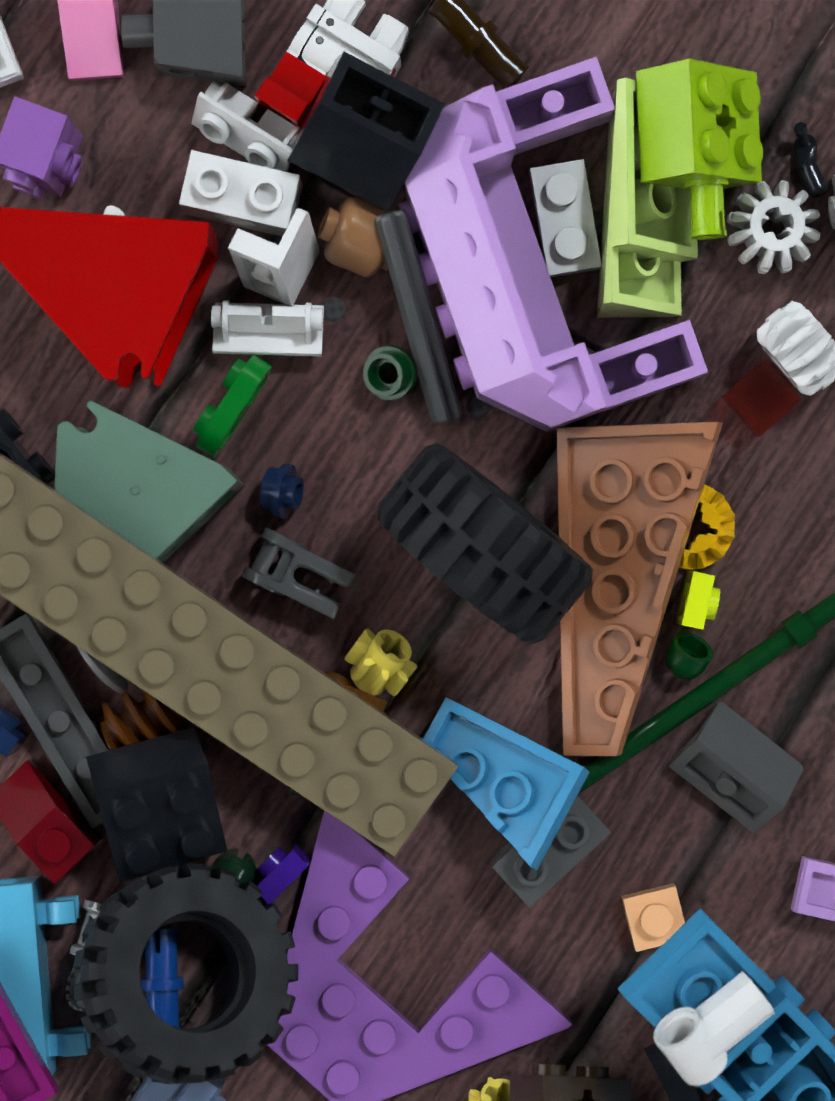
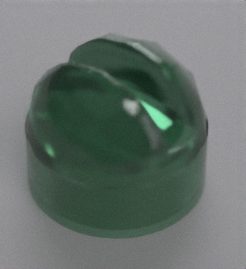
(244, 868)

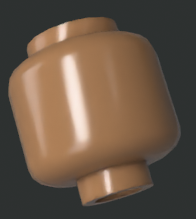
(353, 237)

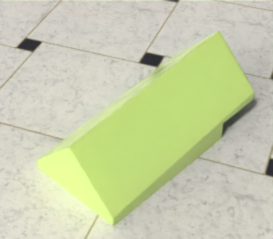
(642, 226)

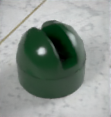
(688, 655)

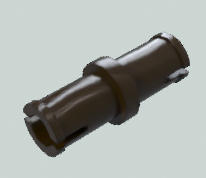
(479, 41)

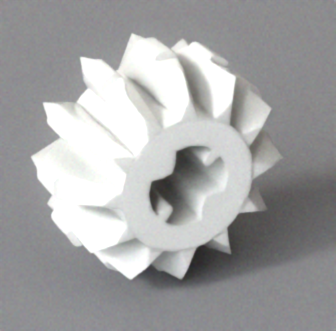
(782, 210)
(799, 347)

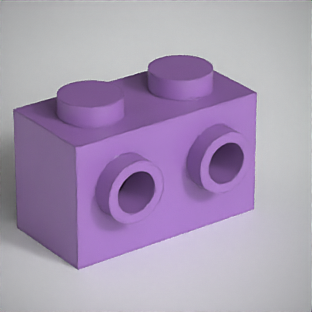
(39, 150)

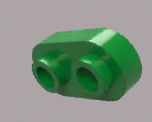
(243, 385)

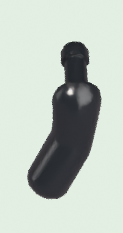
(806, 162)

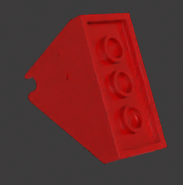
(112, 282)

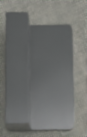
(738, 768)

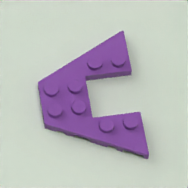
(350, 1036)

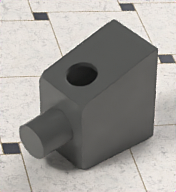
(193, 39)

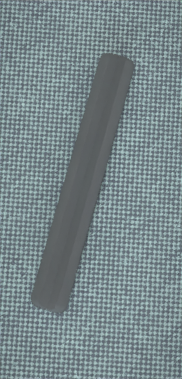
(418, 316)

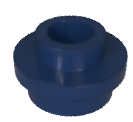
(281, 490)

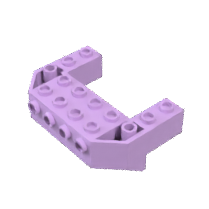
(493, 270)

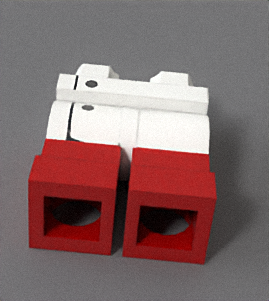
(316, 46)

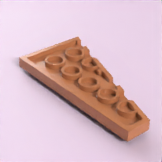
(628, 514)

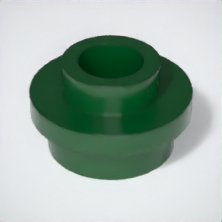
(376, 376)

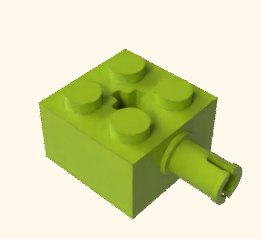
(699, 134)

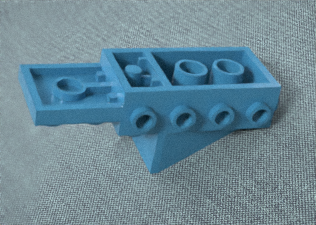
(781, 1058)

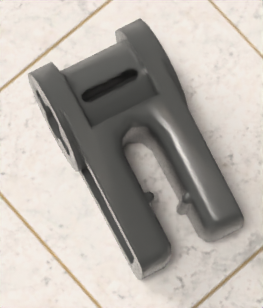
(281, 579)

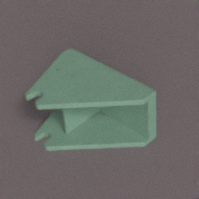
(140, 481)

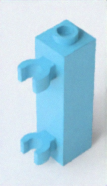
(25, 964)

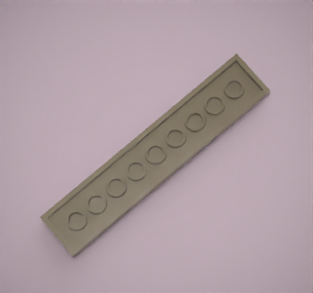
(212, 664)

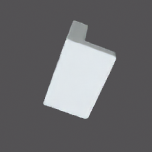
(274, 268)

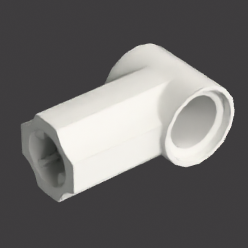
(700, 1037)

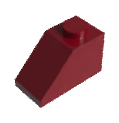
(44, 822)

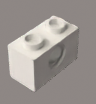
(240, 193)

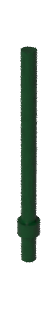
(797, 630)

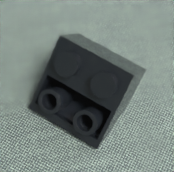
(365, 131)

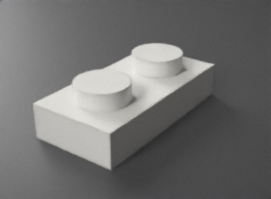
(565, 218)

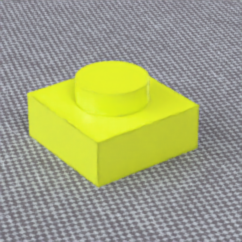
(698, 600)

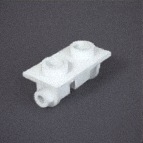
(225, 119)
(267, 329)

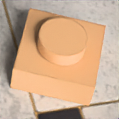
(653, 916)

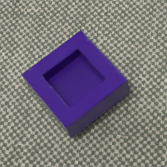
(280, 871)

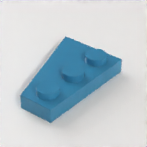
(508, 777)

